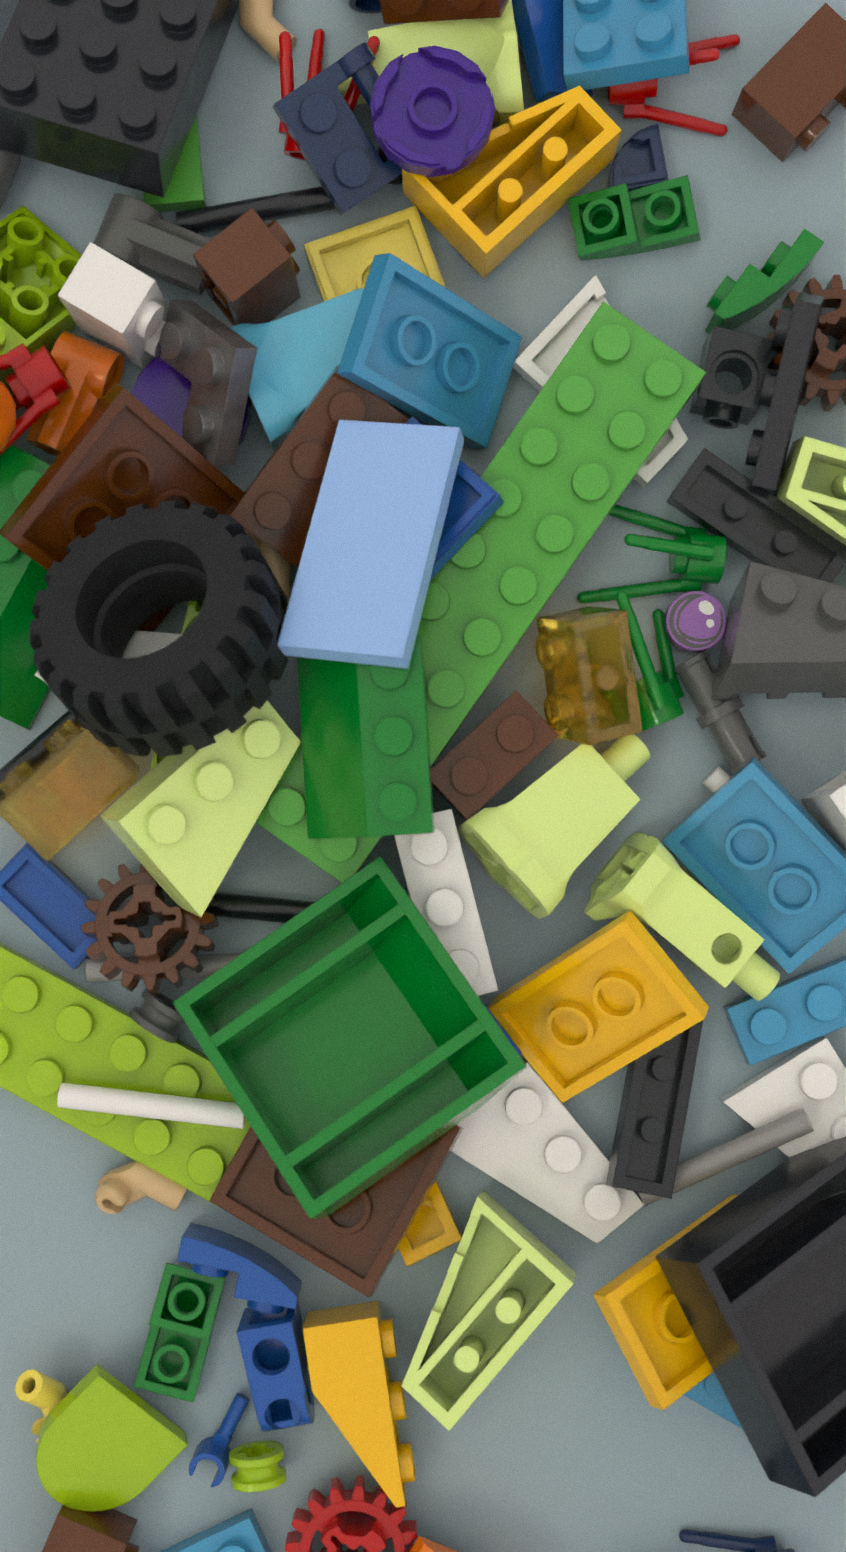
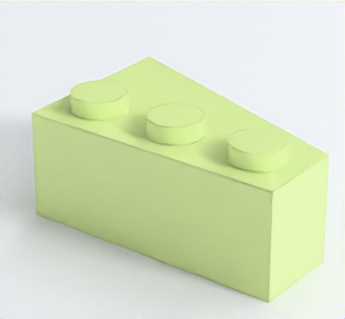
(487, 1308)

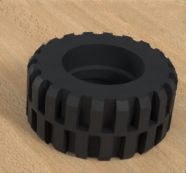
(124, 578)

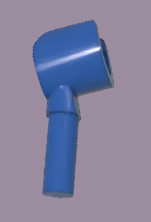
(217, 1447)

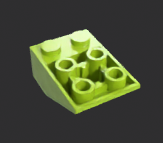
(32, 273)

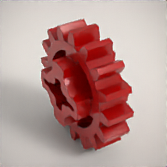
(351, 1519)

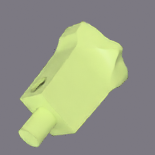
(485, 41)
(555, 822)
(681, 914)

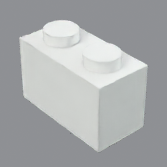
(116, 305)

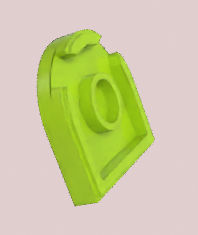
(103, 1445)

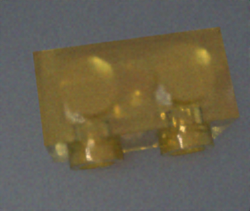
(588, 674)
(64, 788)

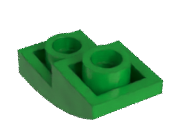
(634, 221)
(756, 290)
(179, 1333)

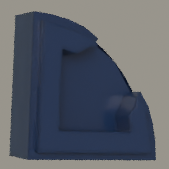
(640, 161)

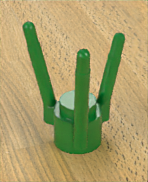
(692, 555)
(659, 690)

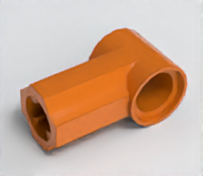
(91, 373)

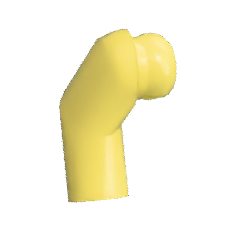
(40, 1392)

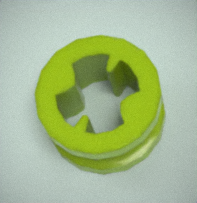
(257, 1466)

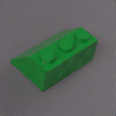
(365, 748)

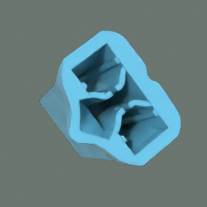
(296, 359)

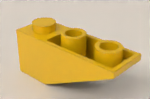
(352, 1382)

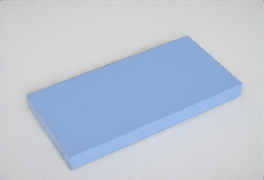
(372, 543)

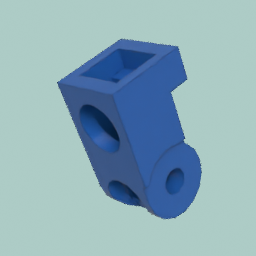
(276, 1368)

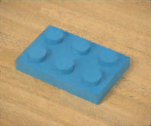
(623, 41)
(429, 351)
(767, 863)

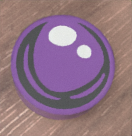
(695, 621)

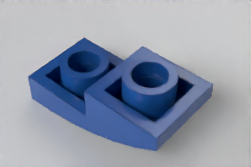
(261, 1277)

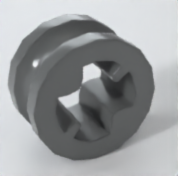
(158, 1016)

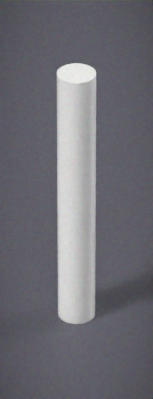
(150, 1105)

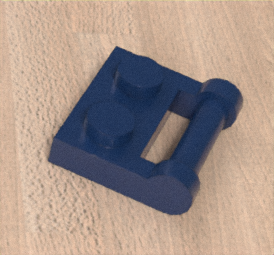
(331, 134)

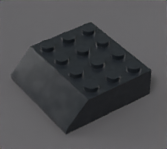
(107, 82)
(771, 1312)

